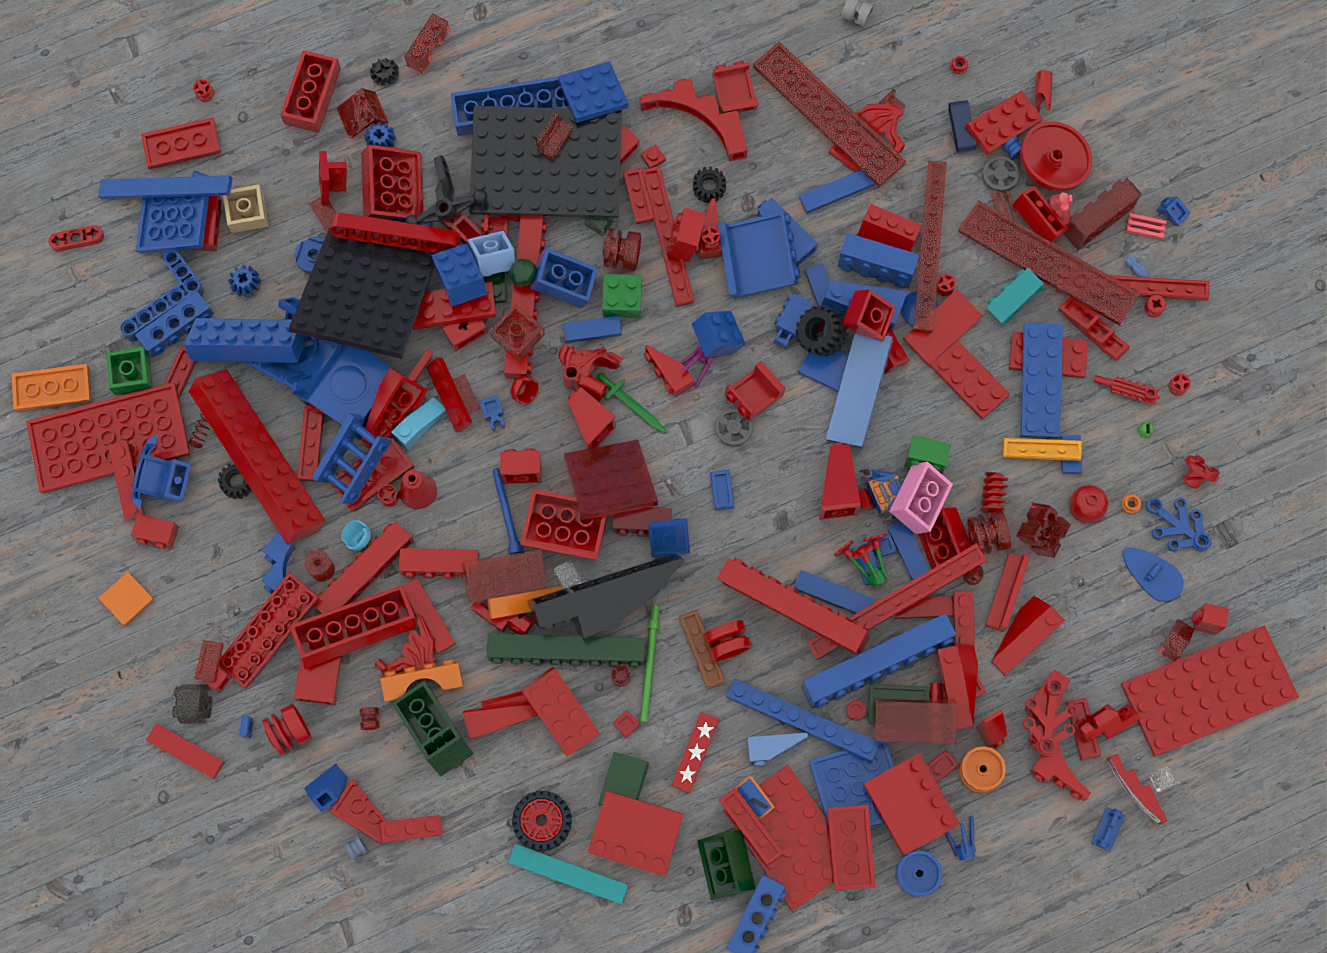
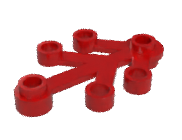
(1049, 721)

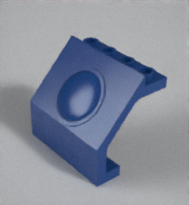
(313, 361)
(347, 385)

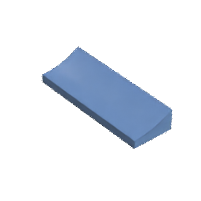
(859, 390)

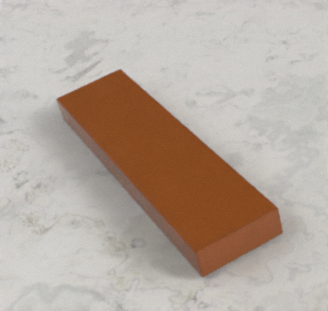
(694, 632)

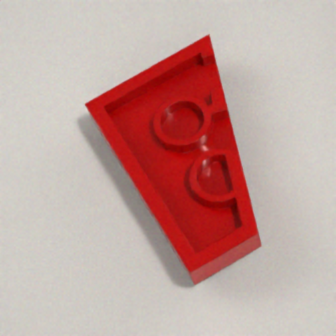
(358, 811)

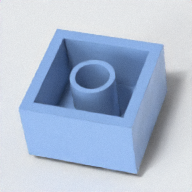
(492, 253)

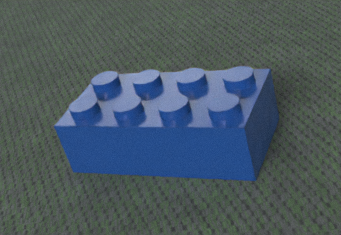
(877, 261)

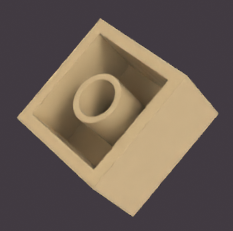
(245, 209)

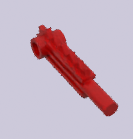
(1130, 389)

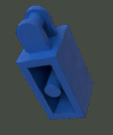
(787, 321)

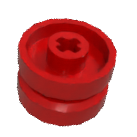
(727, 641)

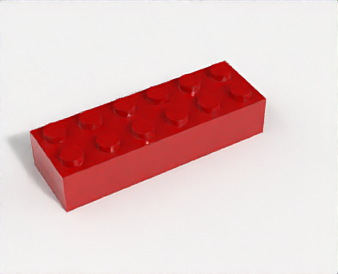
(353, 626)

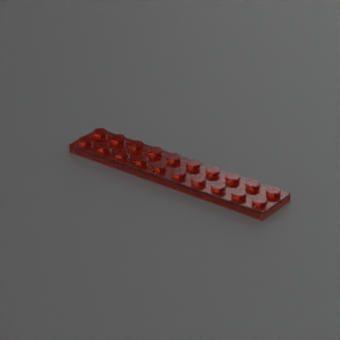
(829, 114)
(1049, 262)

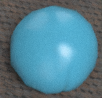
(356, 535)

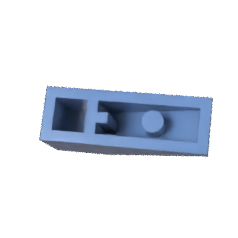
(766, 748)

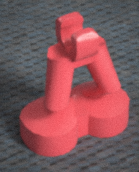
(1060, 204)

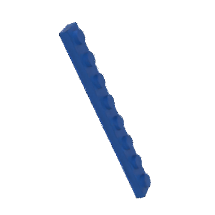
(803, 720)

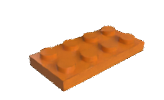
(51, 387)

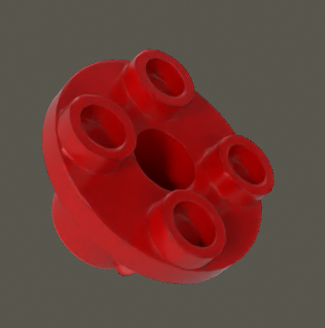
(1199, 472)

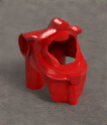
(582, 364)

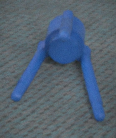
(966, 849)

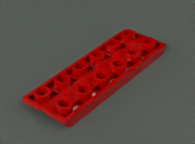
(267, 630)

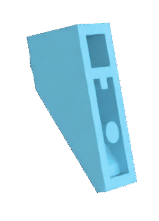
(418, 423)

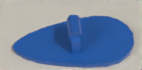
(1154, 574)

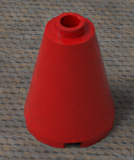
(417, 489)

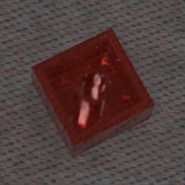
(517, 332)

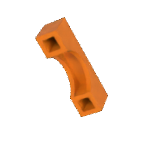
(446, 675)

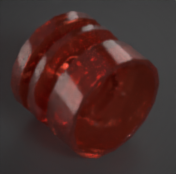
(622, 249)
(993, 531)

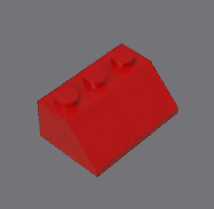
(889, 228)
(946, 537)

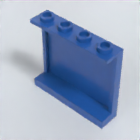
(759, 254)

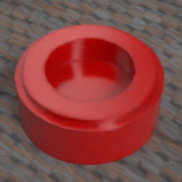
(855, 710)

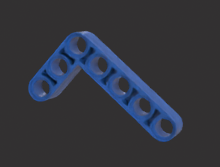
(166, 299)

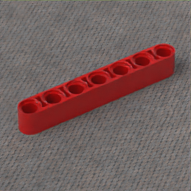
(393, 233)

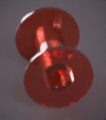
(319, 565)

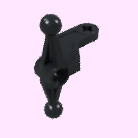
(444, 194)

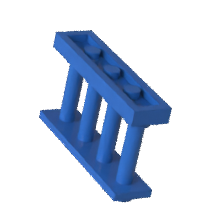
(338, 448)

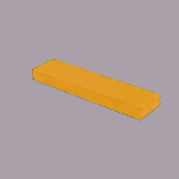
(1042, 449)

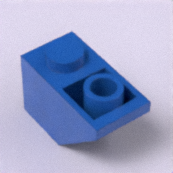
(327, 787)

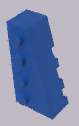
(841, 293)

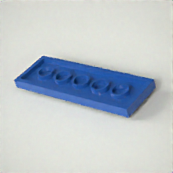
(1041, 380)

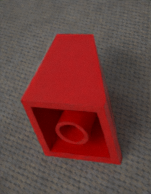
(590, 418)

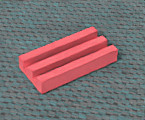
(1161, 226)

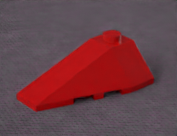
(959, 679)

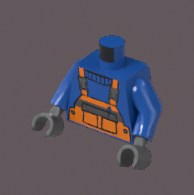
(883, 490)

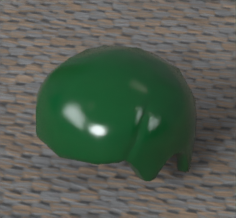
(523, 272)

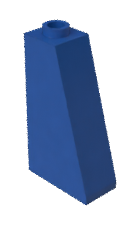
(803, 242)

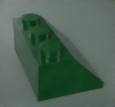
(726, 864)

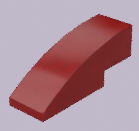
(463, 226)

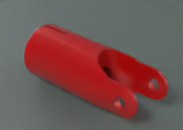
(1043, 89)

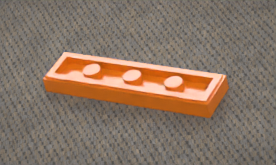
(515, 603)

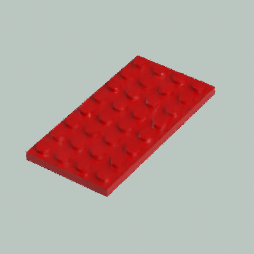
(74, 443)
(1209, 690)

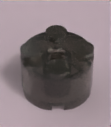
(192, 703)

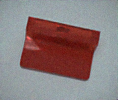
(553, 136)

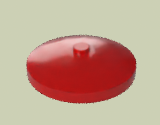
(1056, 156)

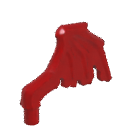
(884, 119)
(416, 652)

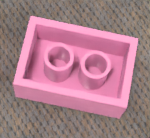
(921, 497)

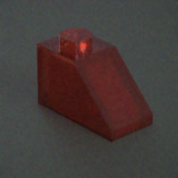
(1176, 640)

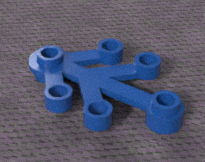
(1180, 526)

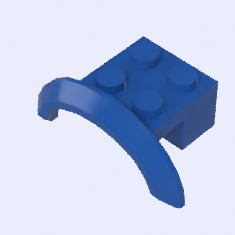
(159, 477)

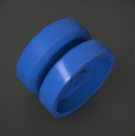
(906, 873)

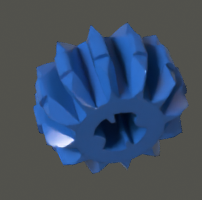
(384, 131)
(243, 274)

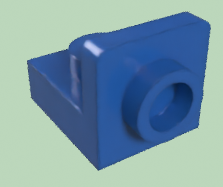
(1174, 209)

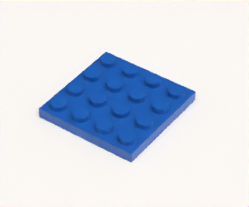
(172, 223)
(842, 776)

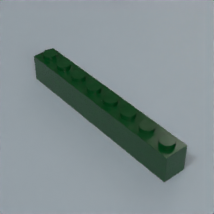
(565, 649)

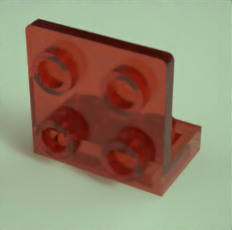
(361, 111)

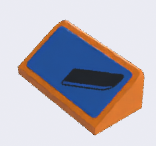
(755, 797)

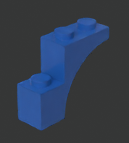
(277, 552)

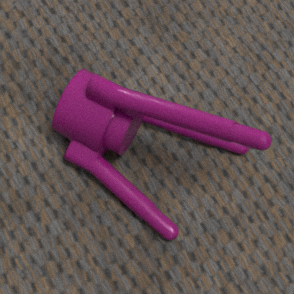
(701, 357)

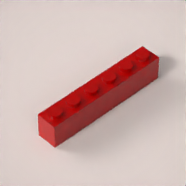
(365, 569)

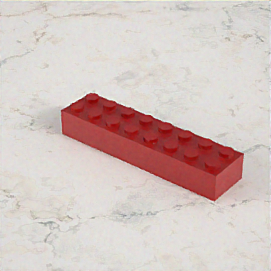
(793, 606)

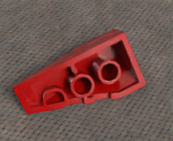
(393, 401)
(1029, 629)

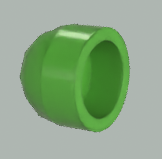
(1142, 429)

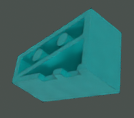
(1015, 295)

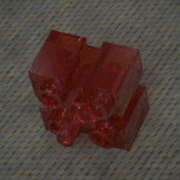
(1043, 530)

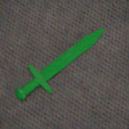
(629, 401)

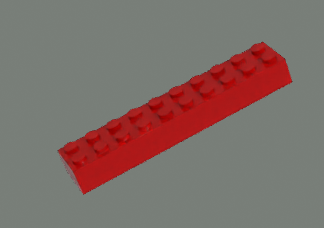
(256, 456)

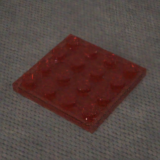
(610, 479)

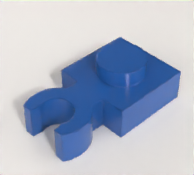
(492, 410)

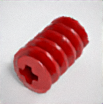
(993, 492)

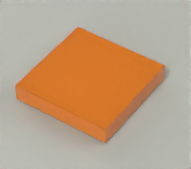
(126, 599)

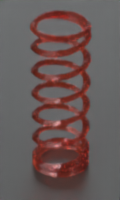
(194, 443)

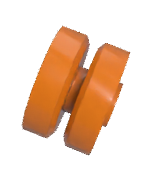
(992, 764)

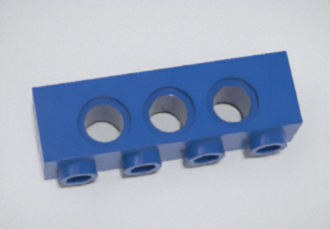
(164, 324)
(766, 886)

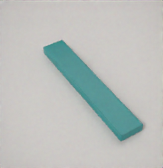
(568, 874)

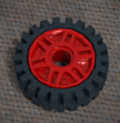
(553, 832)

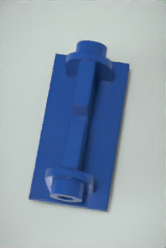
(1108, 828)

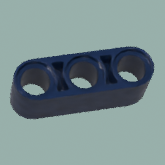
(959, 116)

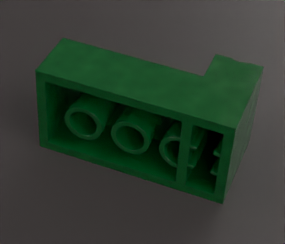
(432, 729)

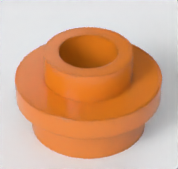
(1131, 498)

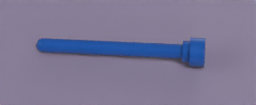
(514, 545)

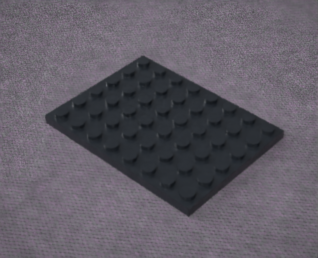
(526, 182)
(363, 295)

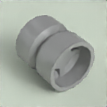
(857, 11)

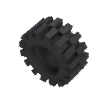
(706, 174)
(224, 483)

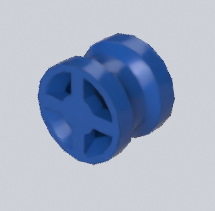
(1012, 147)

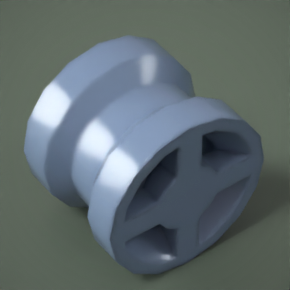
(355, 848)

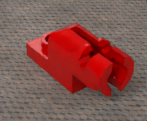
(520, 626)
(1107, 722)

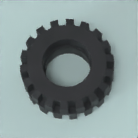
(808, 329)

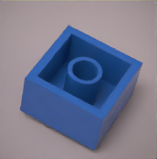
(718, 333)

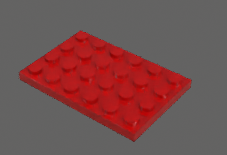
(800, 834)

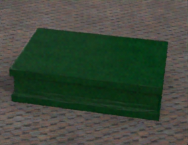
(624, 776)

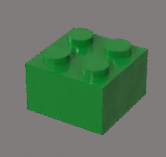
(622, 295)
(129, 370)
(928, 451)

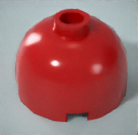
(1088, 504)

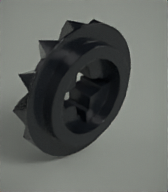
(380, 78)

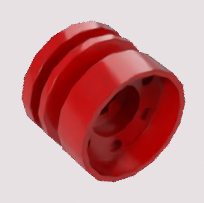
(286, 729)

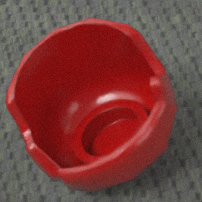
(524, 389)

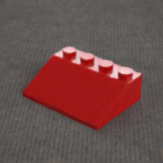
(391, 182)
(557, 526)
(911, 804)
(635, 833)

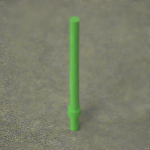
(653, 626)

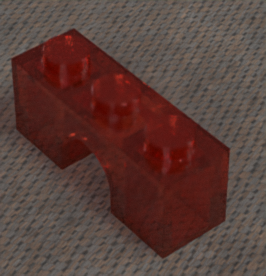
(420, 52)

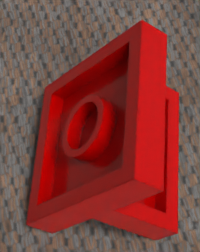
(331, 176)

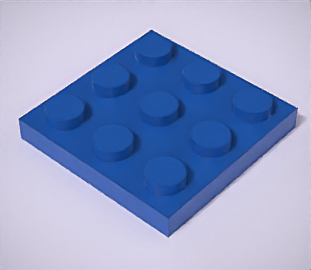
(593, 91)

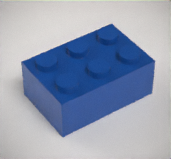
(459, 274)
(564, 278)

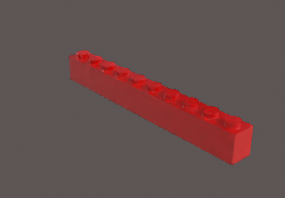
(529, 247)

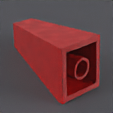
(840, 488)

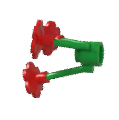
(875, 574)

